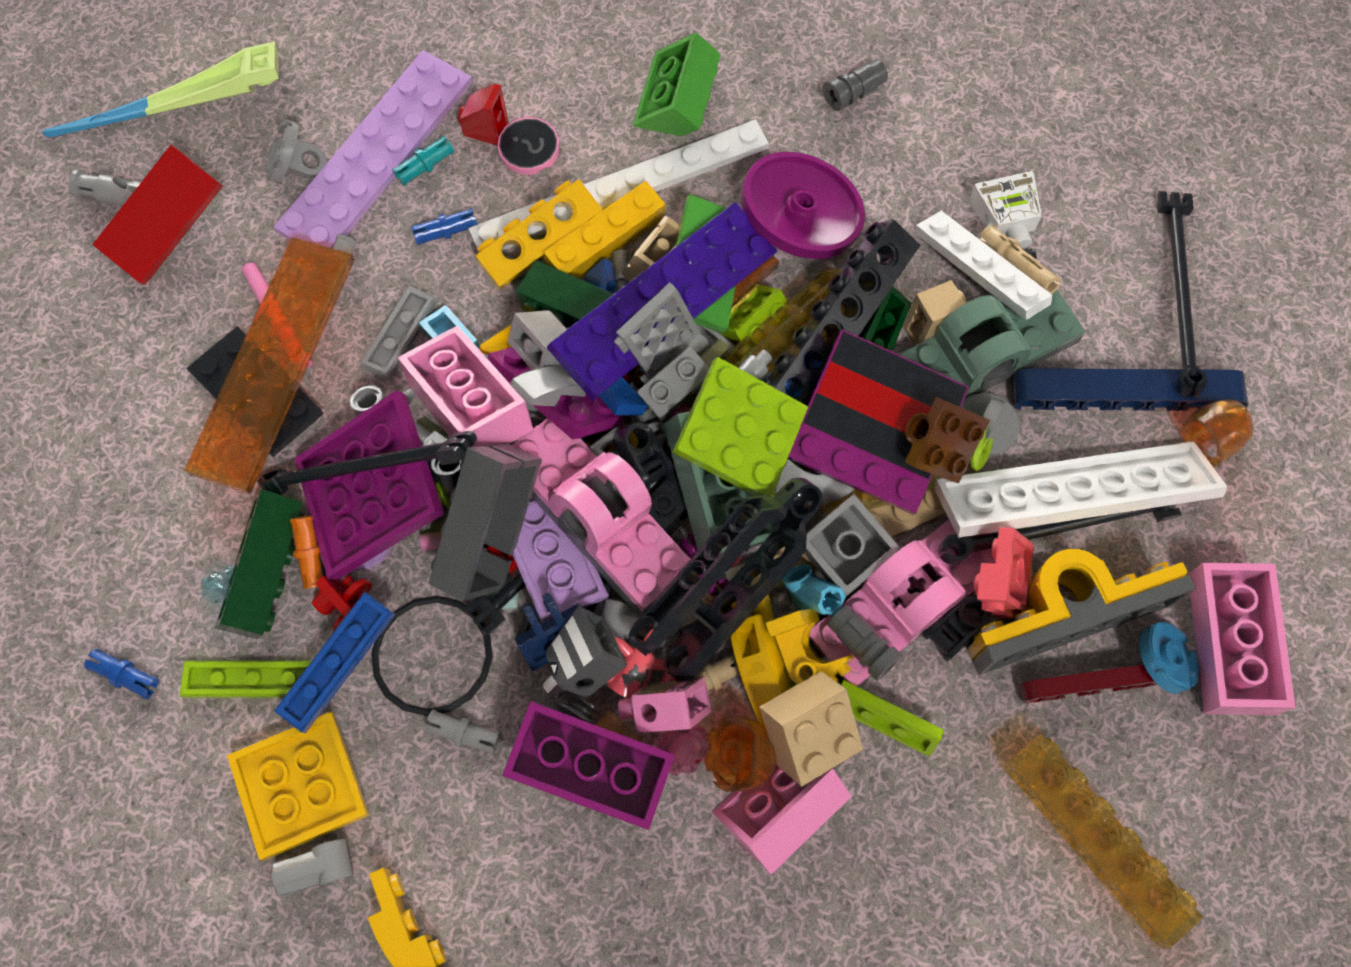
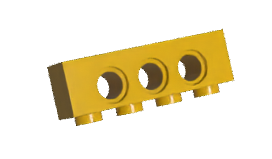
(503, 270)

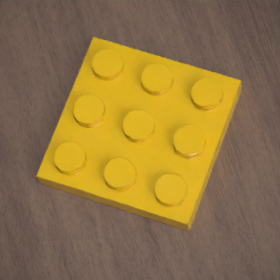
(297, 786)

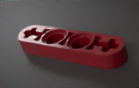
(1086, 683)

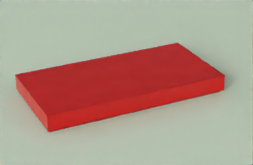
(157, 215)

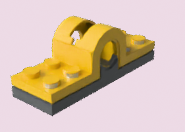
(1098, 607)

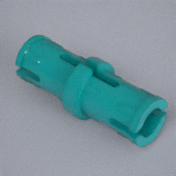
(423, 160)

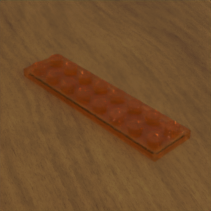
(270, 366)

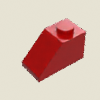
(484, 115)

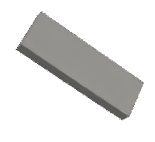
(398, 332)

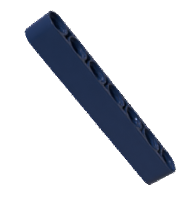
(1120, 388)

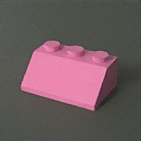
(781, 814)

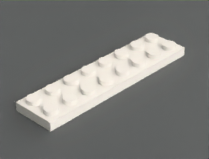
(1079, 488)

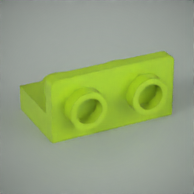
(753, 311)

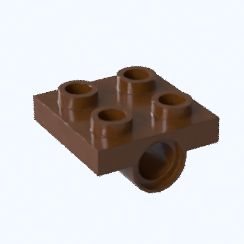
(944, 439)

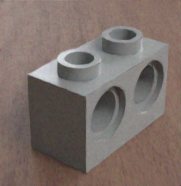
(674, 384)

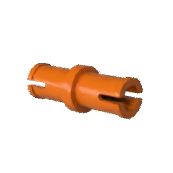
(306, 550)

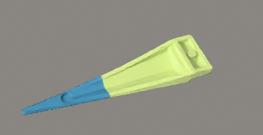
(224, 80)

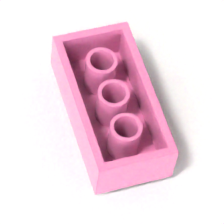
(465, 390)
(1240, 639)

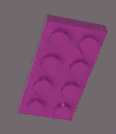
(572, 414)

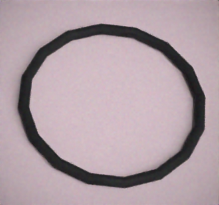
(443, 709)

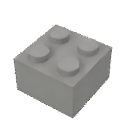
(849, 545)

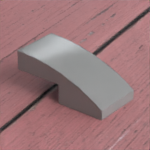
(546, 385)

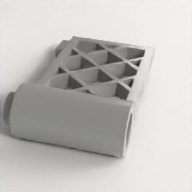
(679, 334)

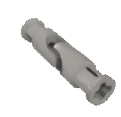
(104, 187)

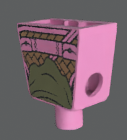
(667, 705)

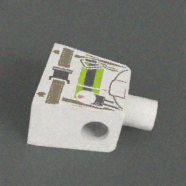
(1009, 205)

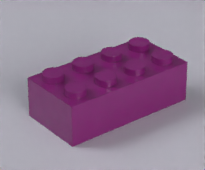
(588, 765)

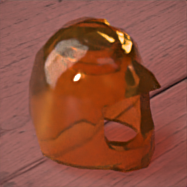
(1223, 421)

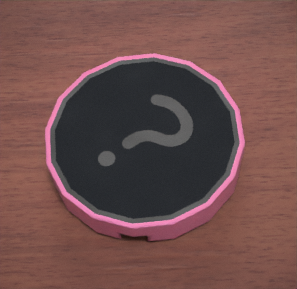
(528, 145)

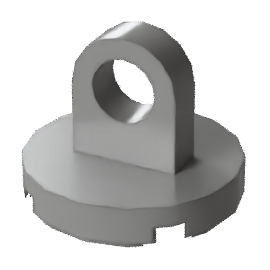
(287, 155)
(1003, 419)

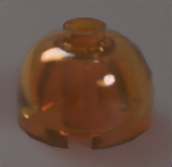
(740, 754)

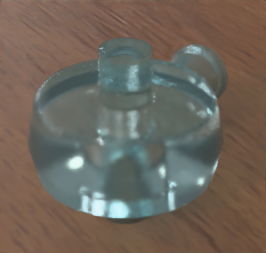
(216, 585)

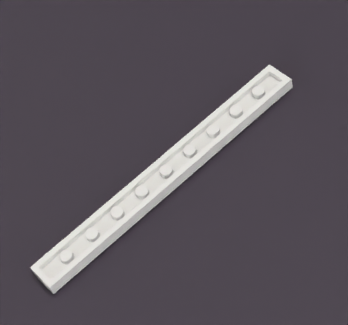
(658, 172)

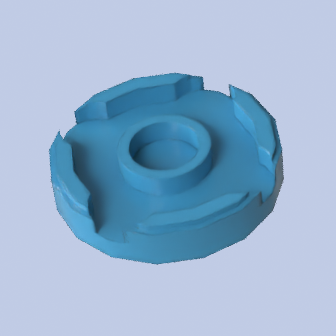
(1168, 657)

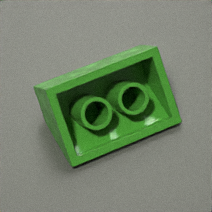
(678, 87)

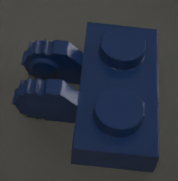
(537, 640)

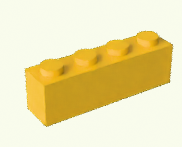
(607, 232)

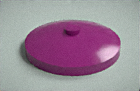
(802, 205)

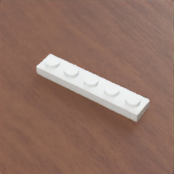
(984, 265)

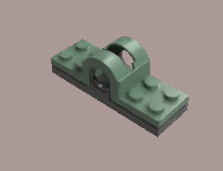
(990, 342)

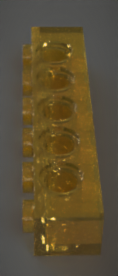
(1178, 907)

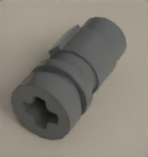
(858, 83)
(864, 642)

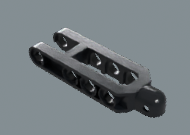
(683, 599)

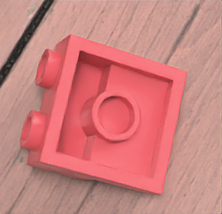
(1006, 583)

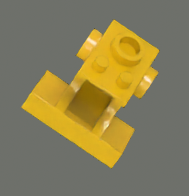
(793, 636)

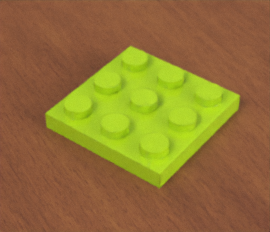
(740, 429)

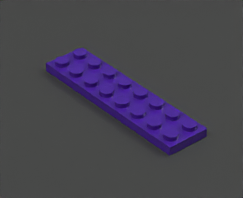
(701, 271)

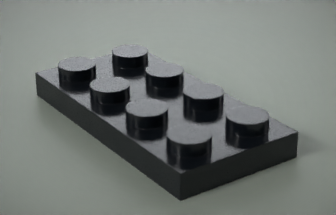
(213, 368)

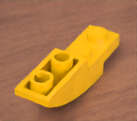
(760, 658)
(396, 927)

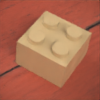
(811, 728)

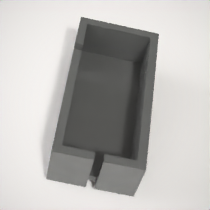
(484, 509)

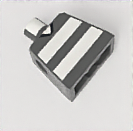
(583, 656)

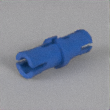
(444, 226)
(121, 673)

